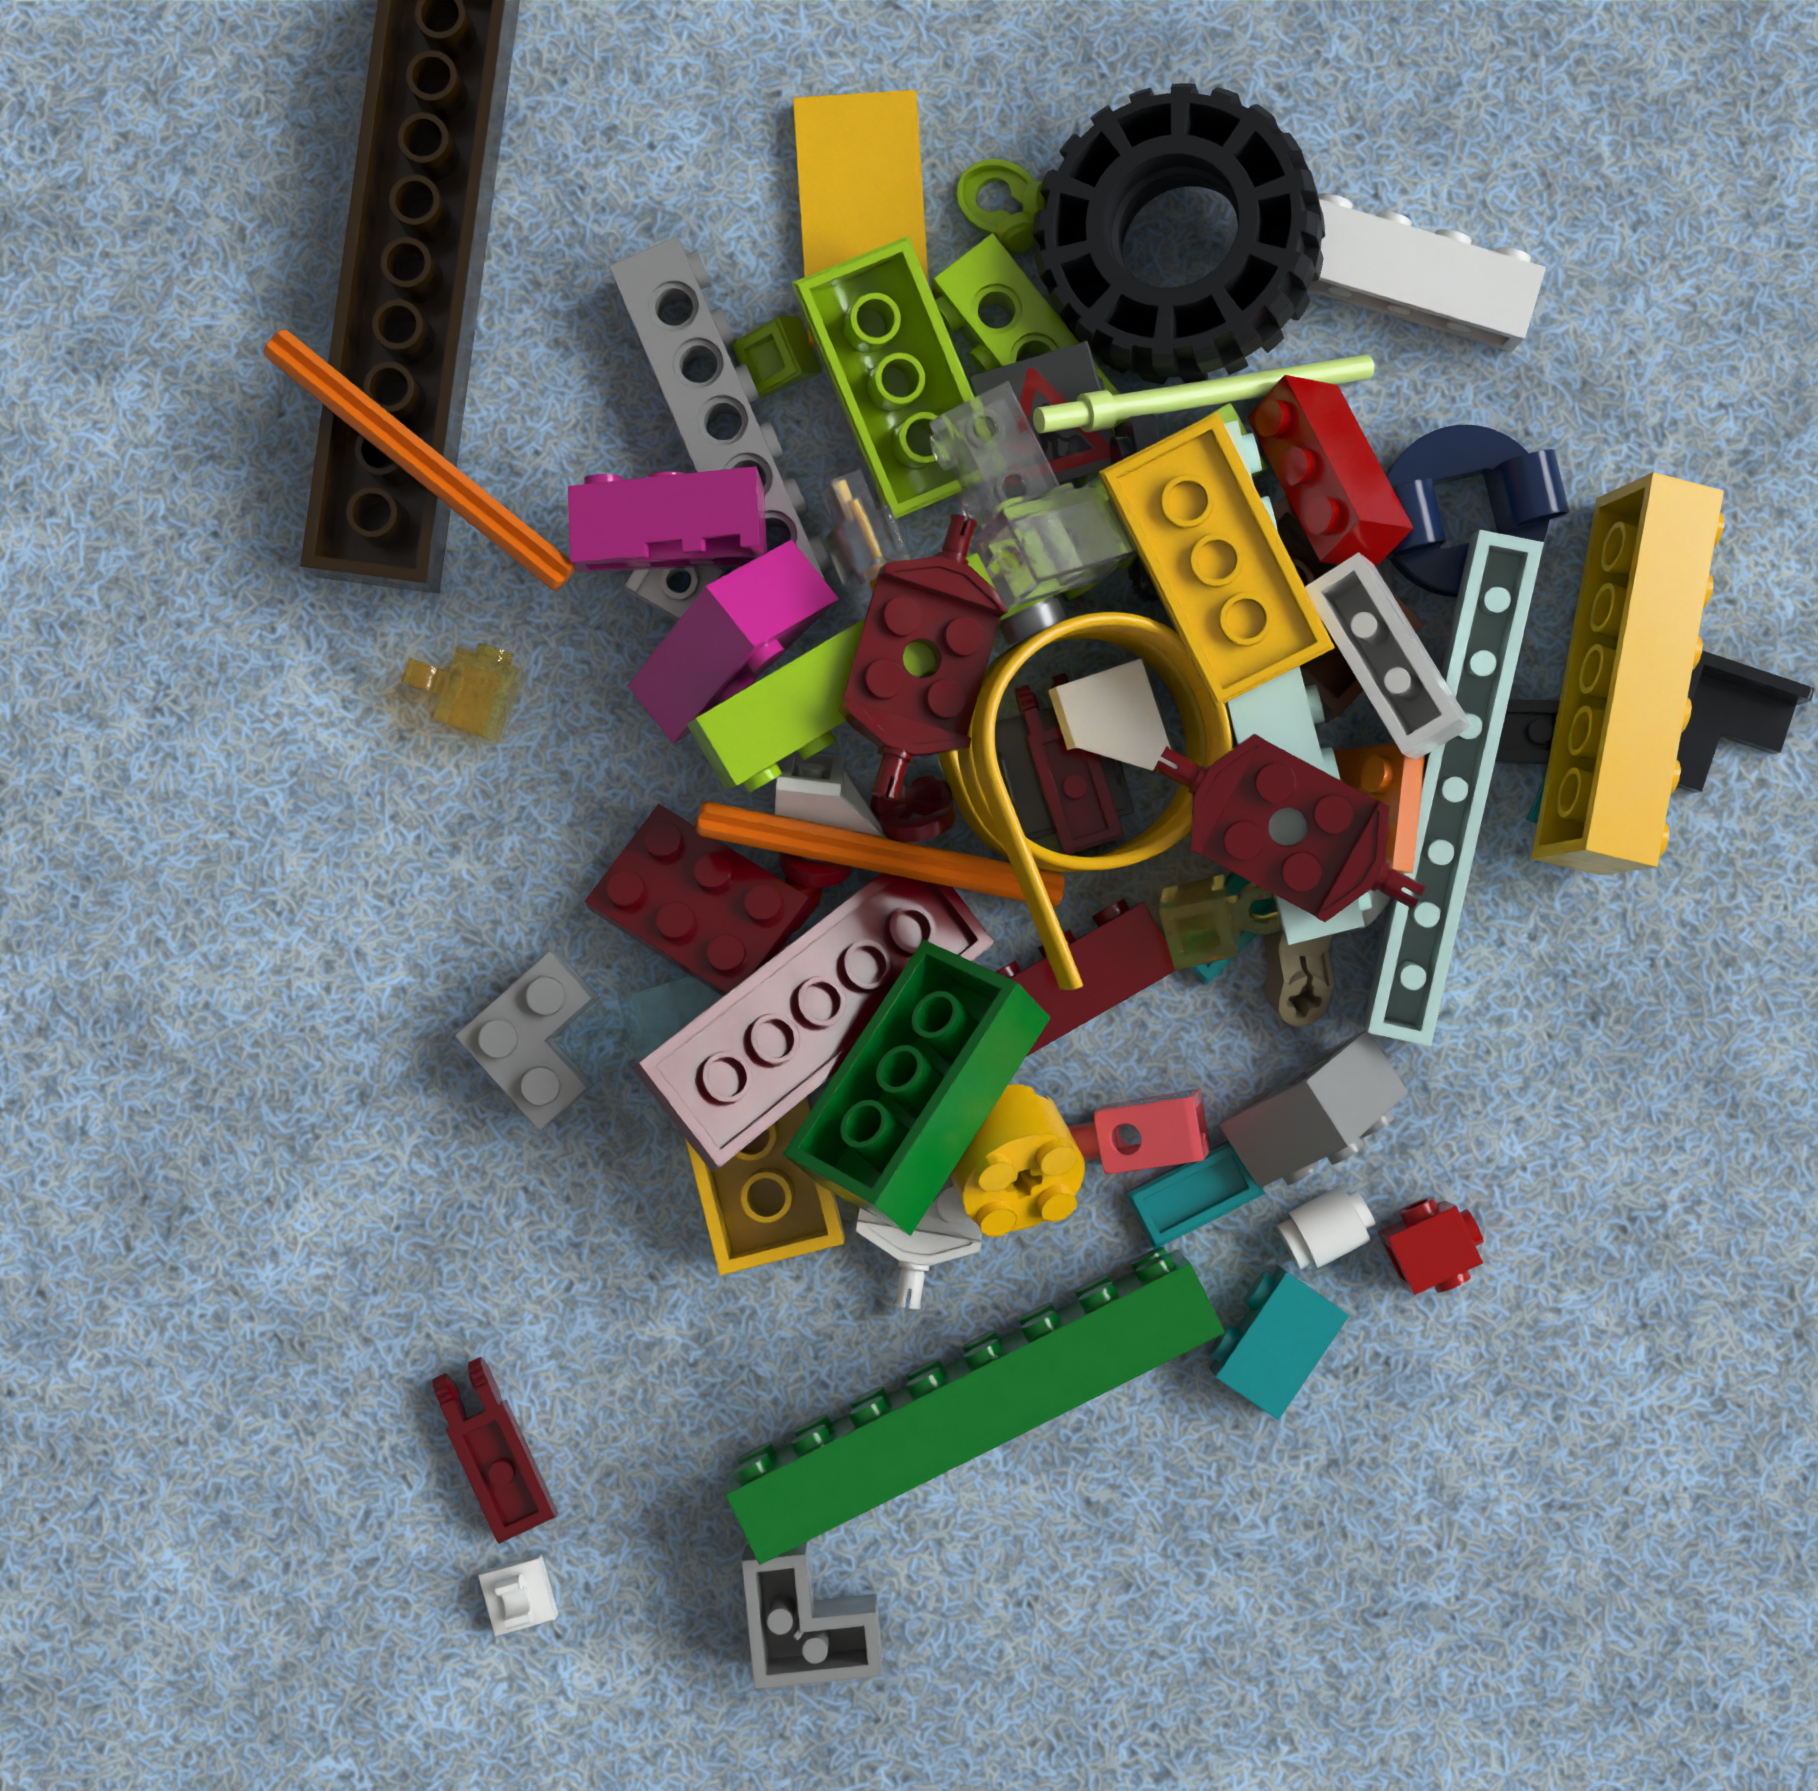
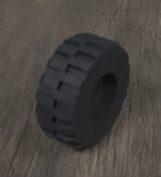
(1161, 147)

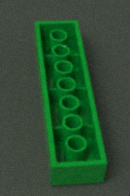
(971, 1403)

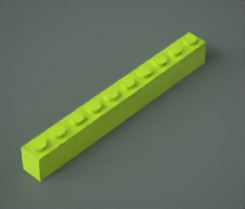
(803, 698)

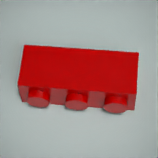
(1329, 471)

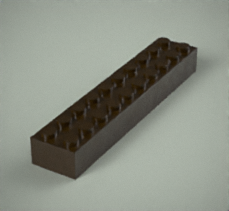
(411, 281)

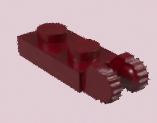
(1069, 781)
(495, 1456)

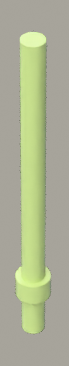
(1101, 409)

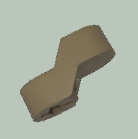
(1298, 977)

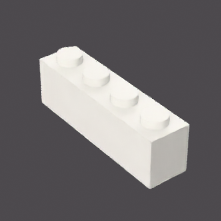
(1426, 275)

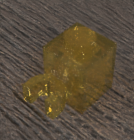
(474, 693)
(1206, 922)

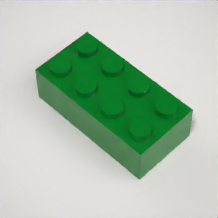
(917, 1085)

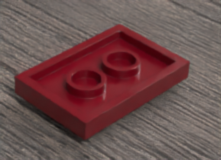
(697, 902)

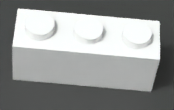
(1387, 657)

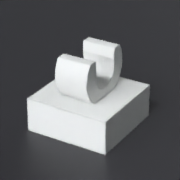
(518, 1595)

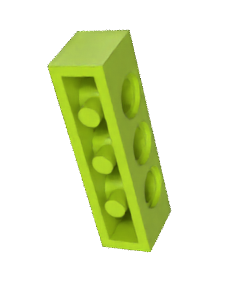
(992, 277)

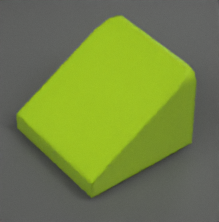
(777, 355)

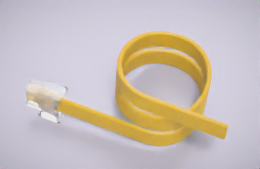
(870, 538)

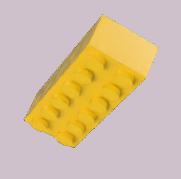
(1629, 676)

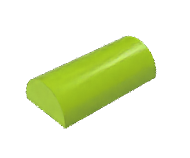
(888, 367)

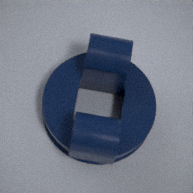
(1521, 488)

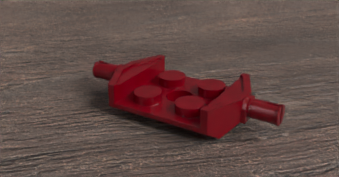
(953, 614)
(1343, 836)

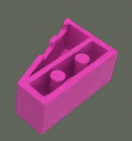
(667, 520)
(730, 637)

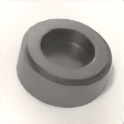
(1032, 620)

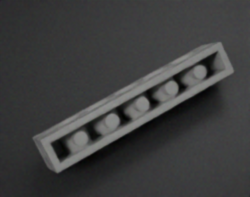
(669, 275)

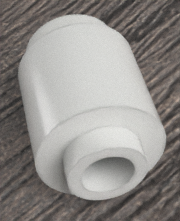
(1326, 1228)

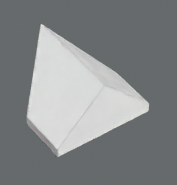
(1114, 715)
(823, 794)

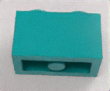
(1276, 1341)

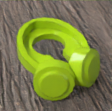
(1012, 230)

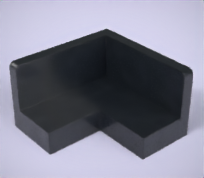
(1736, 705)

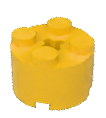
(1019, 1165)

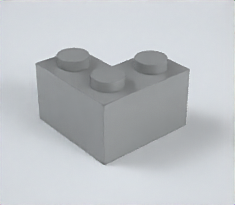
(518, 1042)
(1316, 1113)
(802, 1637)

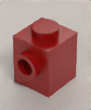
(1433, 1246)

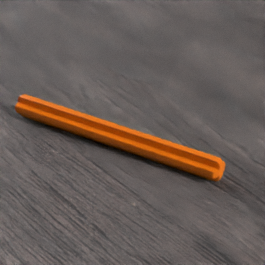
(419, 459)
(867, 851)

